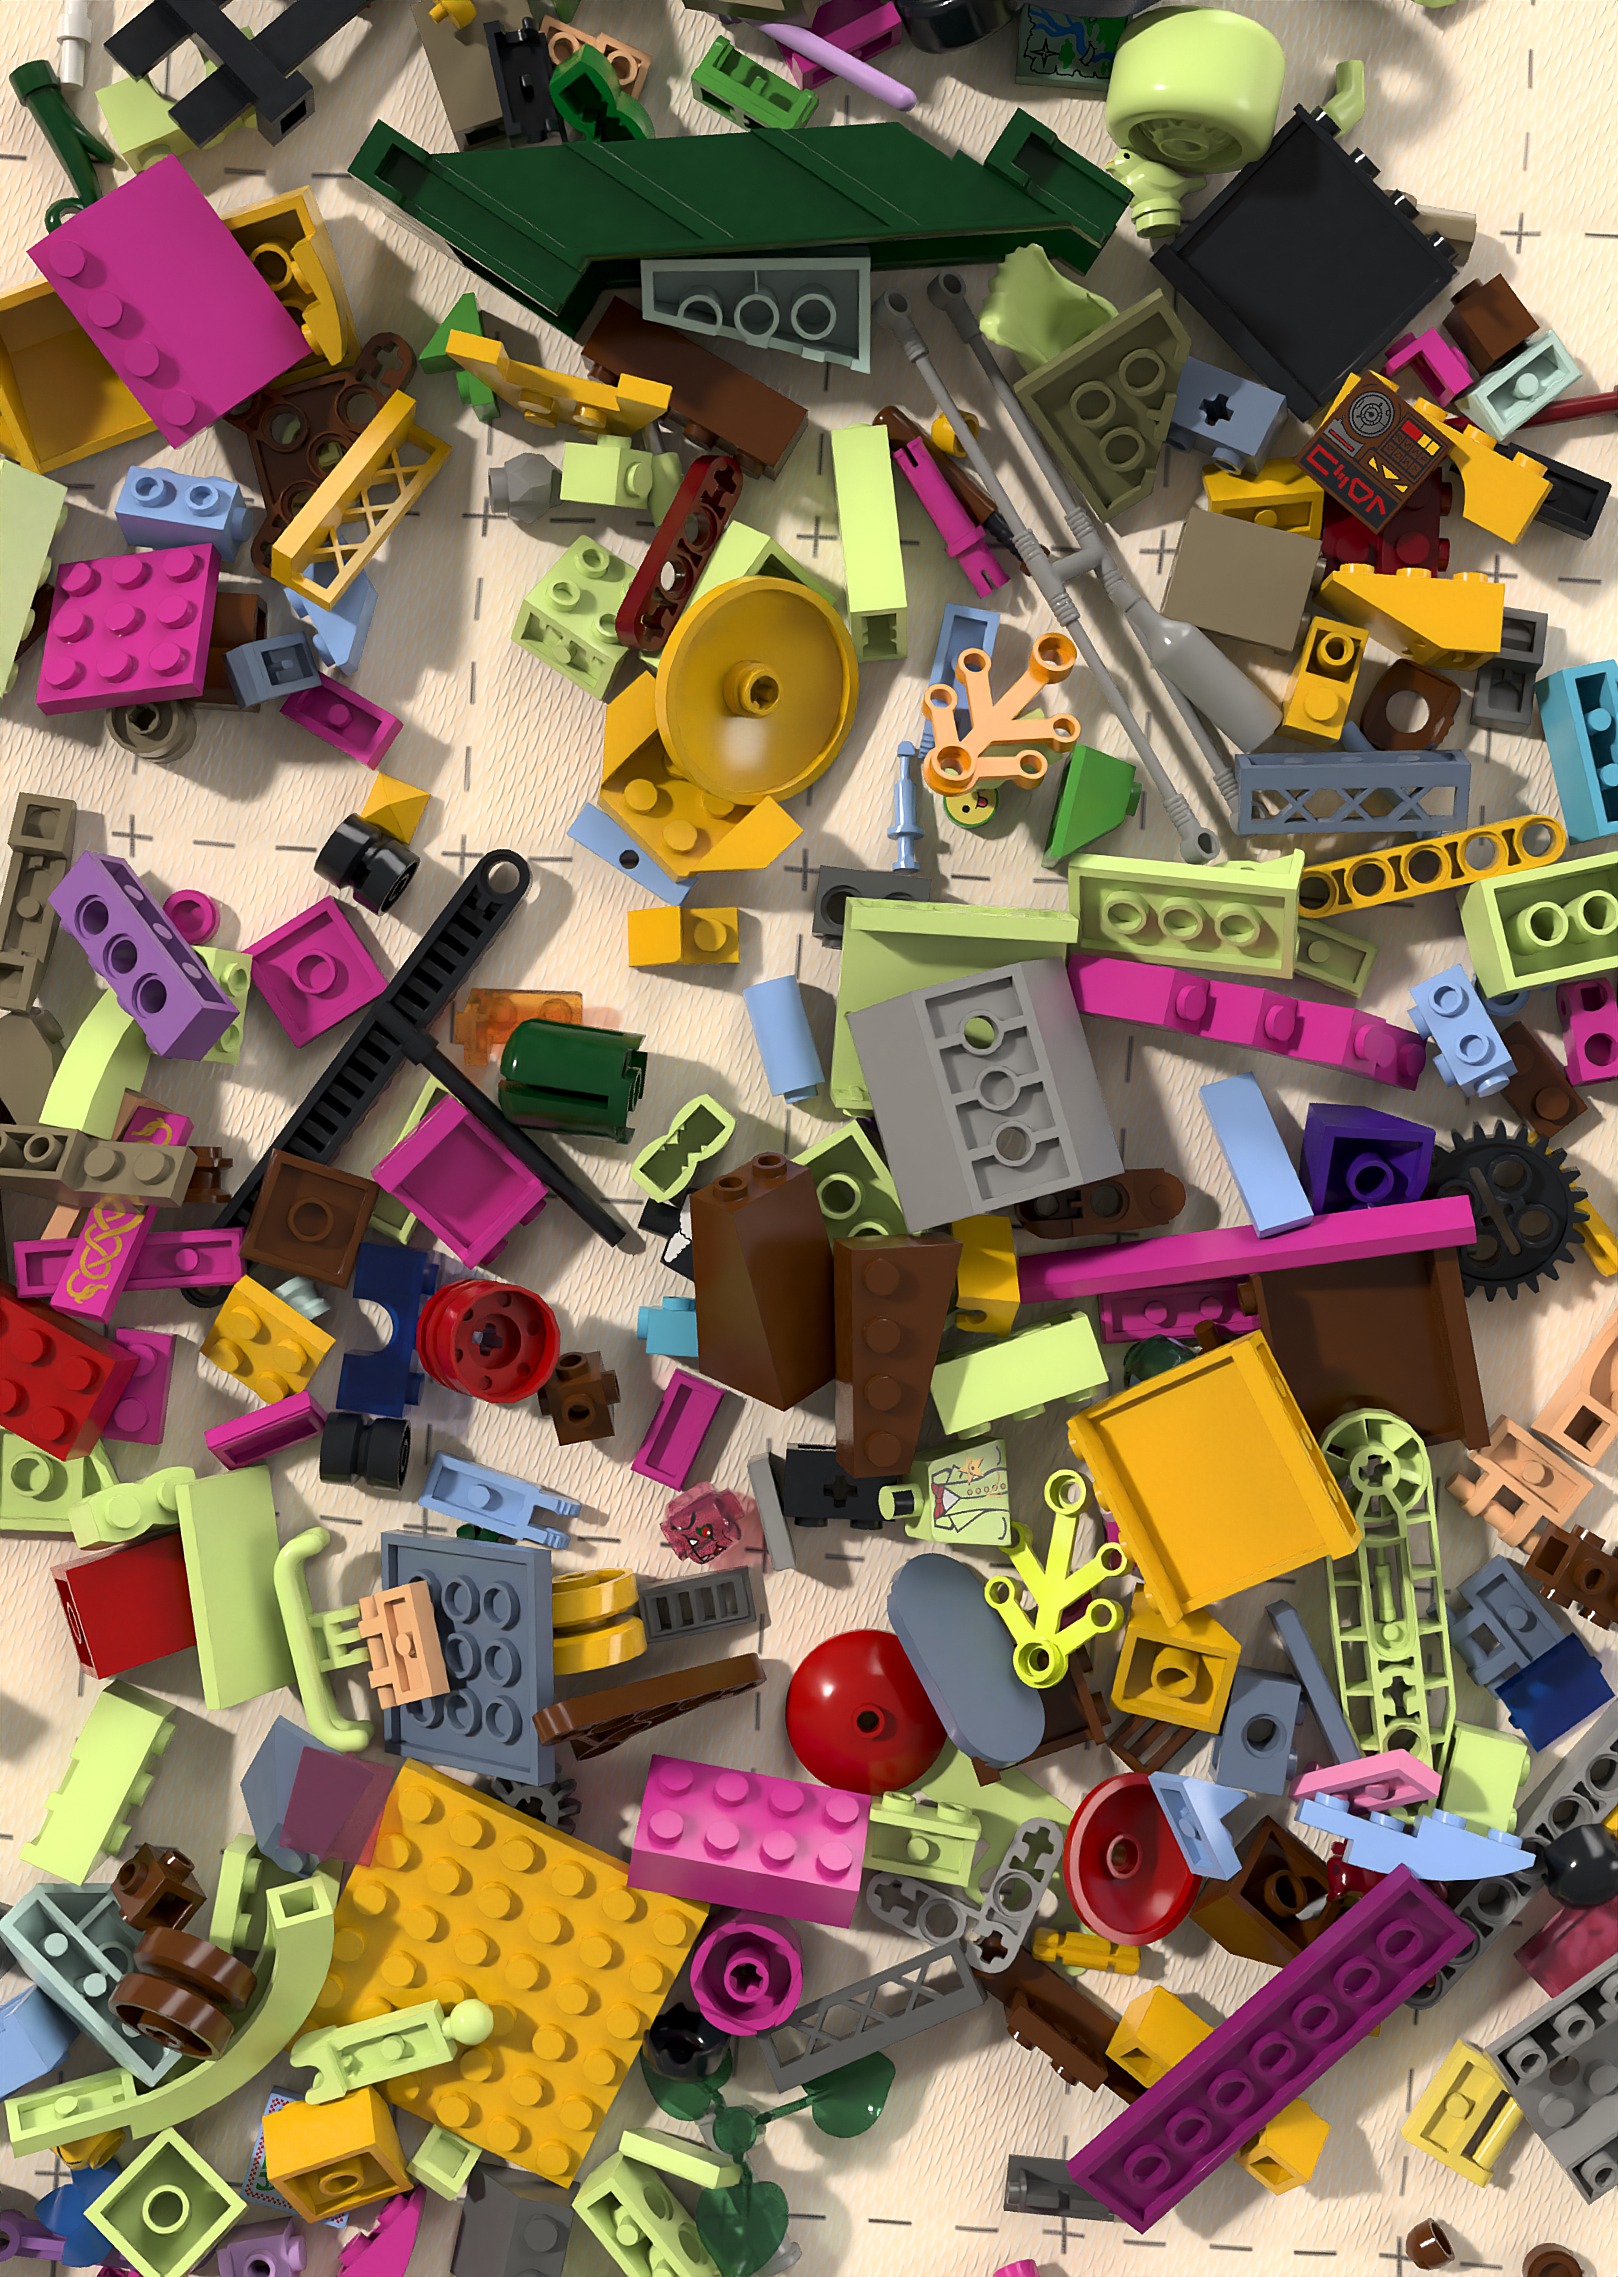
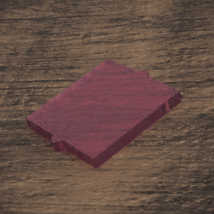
(336, 1806)

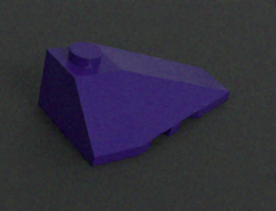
(1362, 1158)

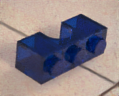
(400, 1282)

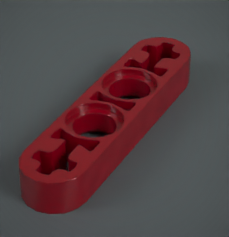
(685, 557)

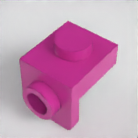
(1438, 366)

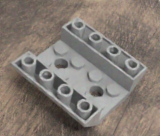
(948, 1102)
(1577, 2105)

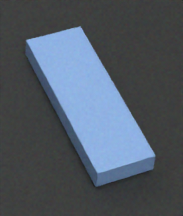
(1255, 1155)

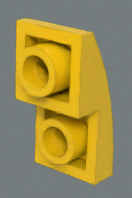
(326, 317)

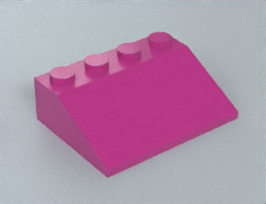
(171, 300)

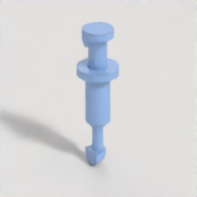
(905, 814)

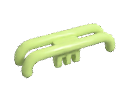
(319, 1645)

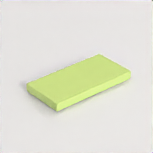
(230, 1573)

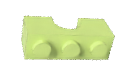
(142, 123)

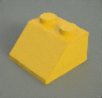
(335, 2154)

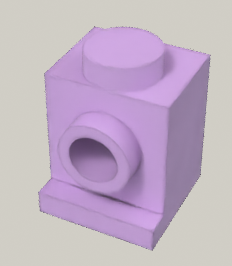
(266, 2241)

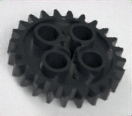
(1540, 1188)

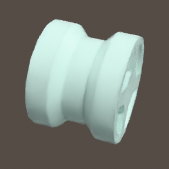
(303, 1298)

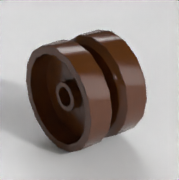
(183, 1993)

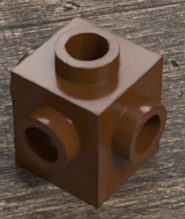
(580, 1398)
(157, 1889)

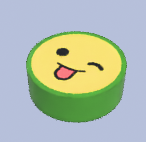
(971, 809)

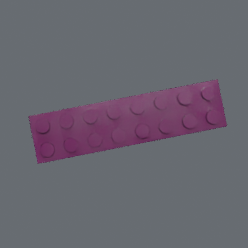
(1271, 2049)

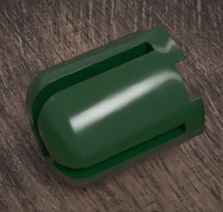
(572, 1079)

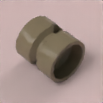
(154, 729)

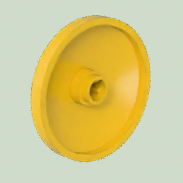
(756, 689)

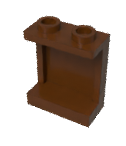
(1069, 1713)

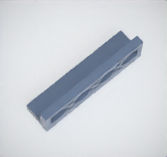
(1352, 771)

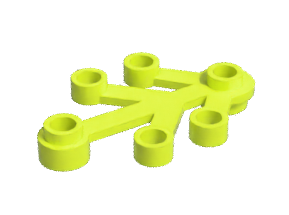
(1055, 1588)

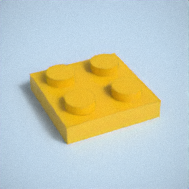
(266, 1343)

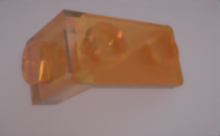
(495, 1014)

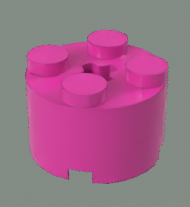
(768, 1992)

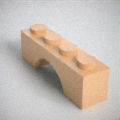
(1584, 1408)

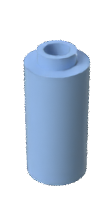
(784, 1038)

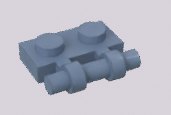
(1511, 1615)

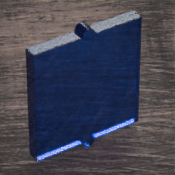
(1555, 1692)

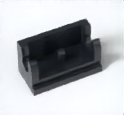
(522, 81)

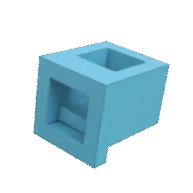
(669, 1327)

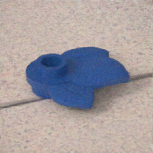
(63, 2214)

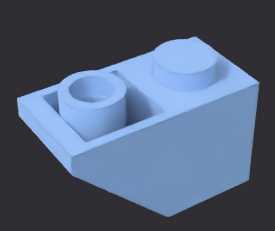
(347, 624)

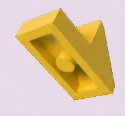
(683, 936)

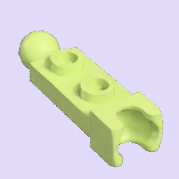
(388, 2046)

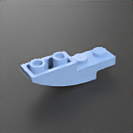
(1433, 1851)

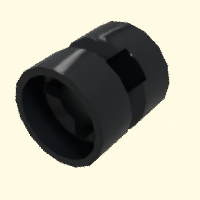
(370, 867)
(359, 1450)

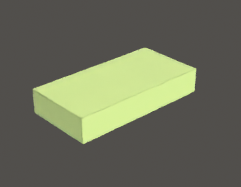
(680, 2158)

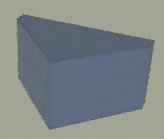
(271, 669)

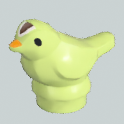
(1156, 192)

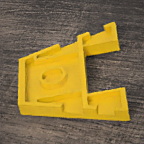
(559, 397)

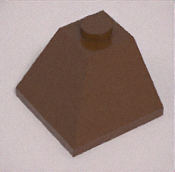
(1272, 1903)

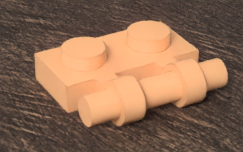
(1527, 1470)
(403, 1645)

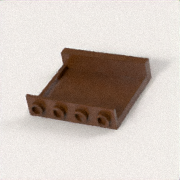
(1375, 1338)

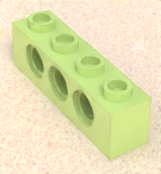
(641, 2221)

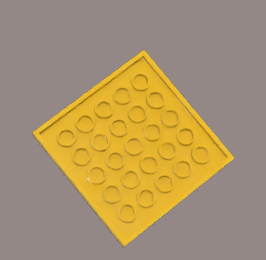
(535, 1926)

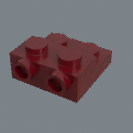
(1406, 542)

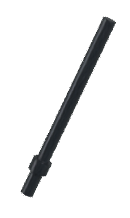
(421, 1048)

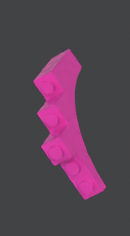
(1247, 1019)

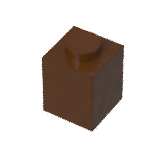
(1489, 322)

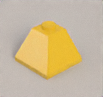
(1174, 1671)

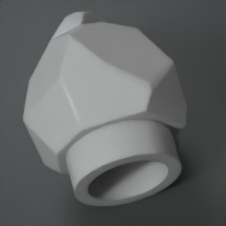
(525, 487)

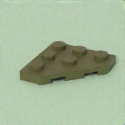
(1112, 402)

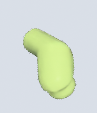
(1349, 103)

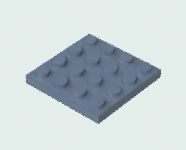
(497, 1653)

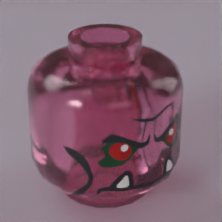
(702, 1522)

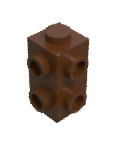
(1577, 1570)

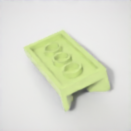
(1189, 914)

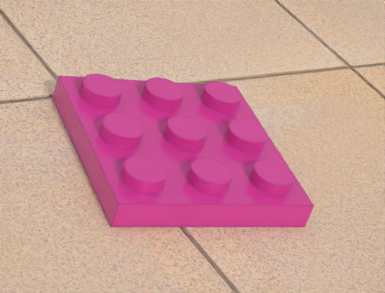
(129, 630)

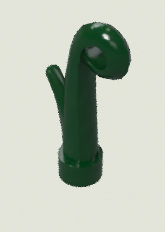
(69, 139)

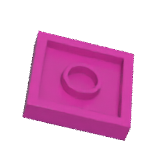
(315, 972)

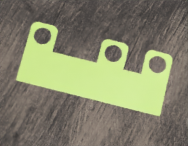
(1001, 1812)

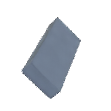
(1313, 1682)

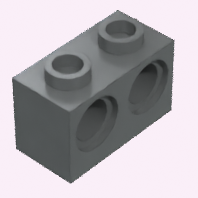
(859, 884)

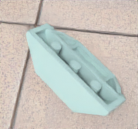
(76, 1953)

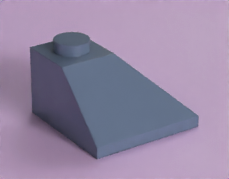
(269, 1788)

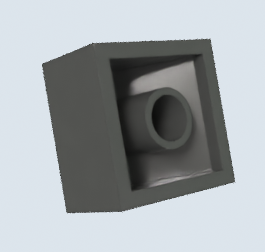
(513, 2224)

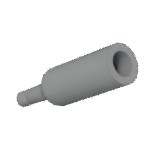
(1202, 673)

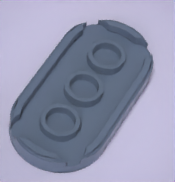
(964, 1660)

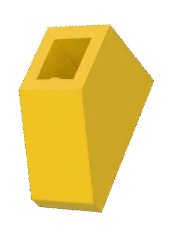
(1322, 683)

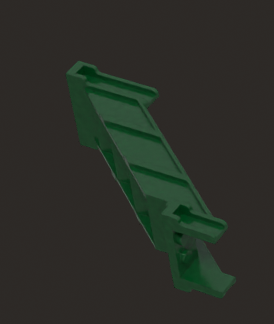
(582, 214)

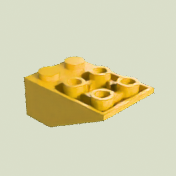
(1419, 616)

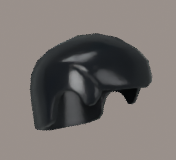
(1583, 1867)
(684, 2046)

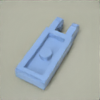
(960, 630)
(494, 1500)

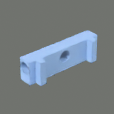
(610, 842)

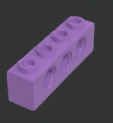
(142, 957)

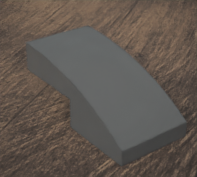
(1506, 681)

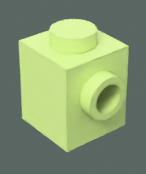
(607, 473)

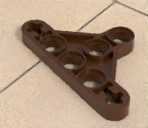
(323, 419)
(612, 1716)

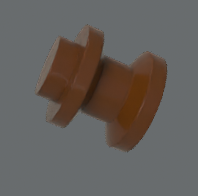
(206, 1177)

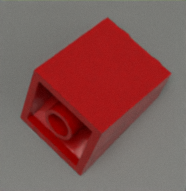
(127, 1604)

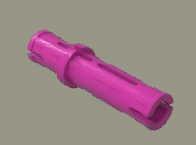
(950, 518)

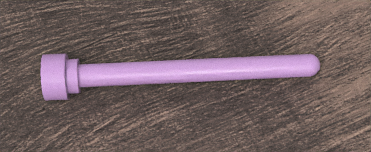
(834, 60)

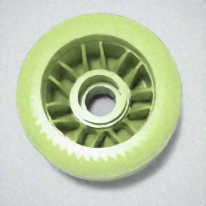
(1195, 88)

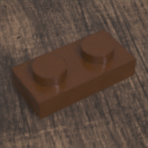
(1538, 1089)

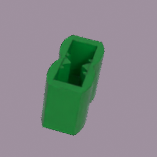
(592, 100)

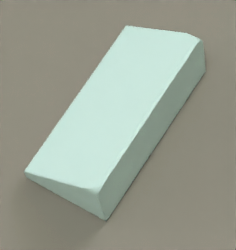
(1520, 386)

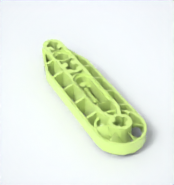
(1391, 1644)

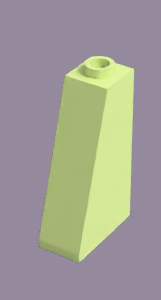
(870, 542)

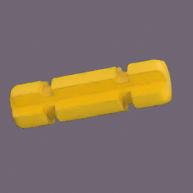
(1084, 1951)

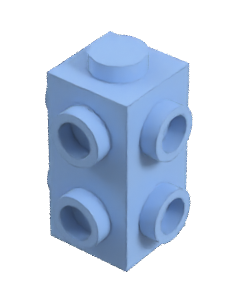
(182, 510)
(1463, 1032)

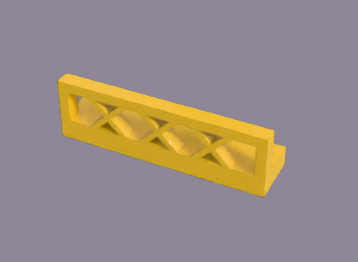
(343, 489)

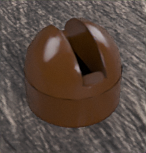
(1429, 2246)

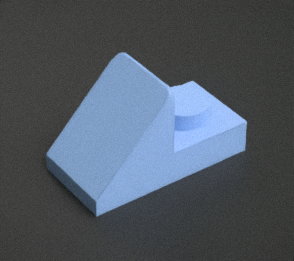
(1194, 1815)

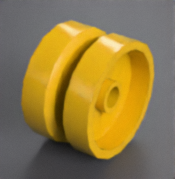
(589, 1620)

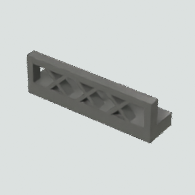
(879, 2034)

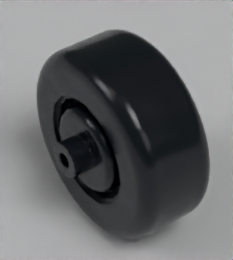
(954, 24)

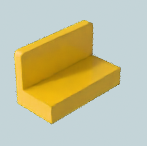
(1277, 498)

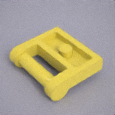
(1455, 2108)

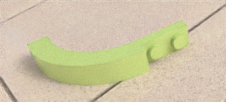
(289, 1981)

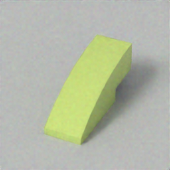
(96, 1071)

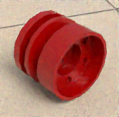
(516, 1346)

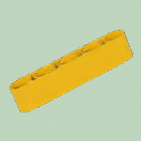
(1452, 865)

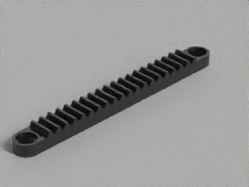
(372, 1054)

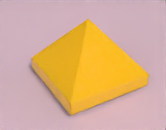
(395, 807)

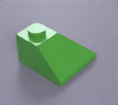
(1090, 802)

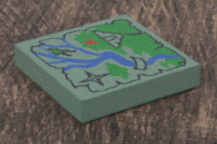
(1066, 49)

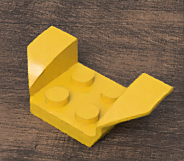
(666, 813)

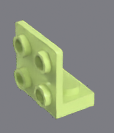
(573, 616)
(241, 1894)

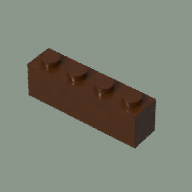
(708, 394)

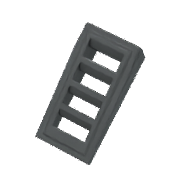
(680, 1628)

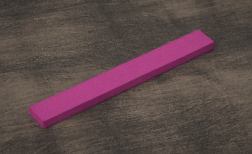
(1240, 1252)

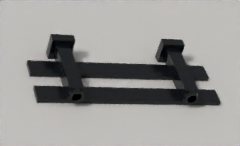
(247, 69)

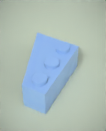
(32, 2039)

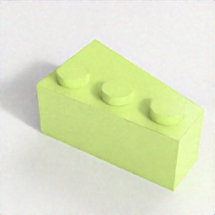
(102, 1783)

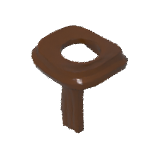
(1439, 693)

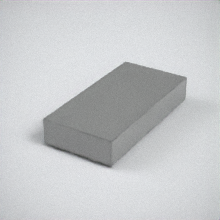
(771, 1511)

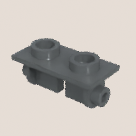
(1047, 2188)

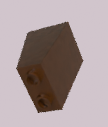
(764, 1282)

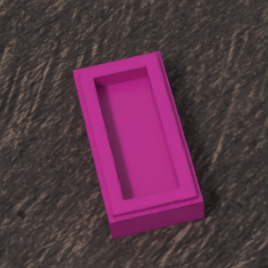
(678, 1429)
(267, 1431)

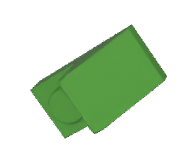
(467, 318)

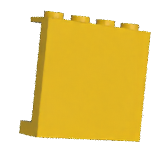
(1213, 1478)

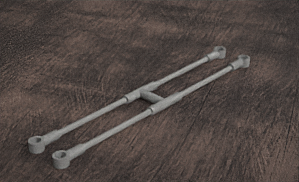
(947, 294)

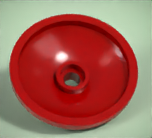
(838, 1683)
(1146, 1882)

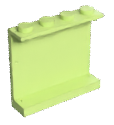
(916, 945)

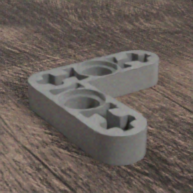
(993, 1913)

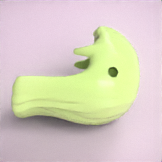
(1038, 309)

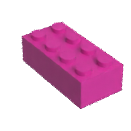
(750, 1841)

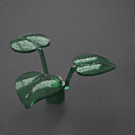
(749, 2220)

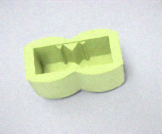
(673, 1160)
(128, 1509)

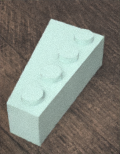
(781, 299)

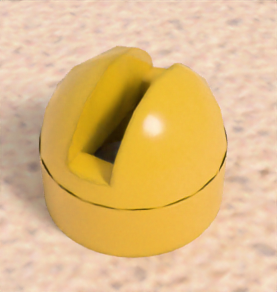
(945, 437)

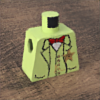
(954, 1493)

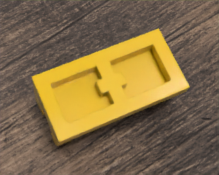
(986, 1274)

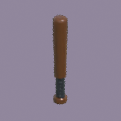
(977, 504)

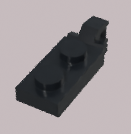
(1574, 499)

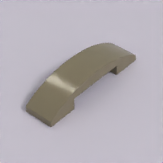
(29, 924)

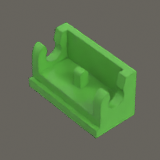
(749, 92)

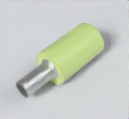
(666, 475)

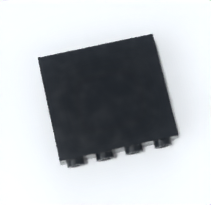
(1307, 264)

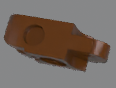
(1144, 1201)

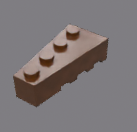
(886, 1342)

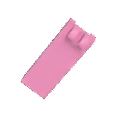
(1370, 1782)

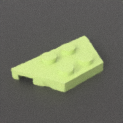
(41, 1488)

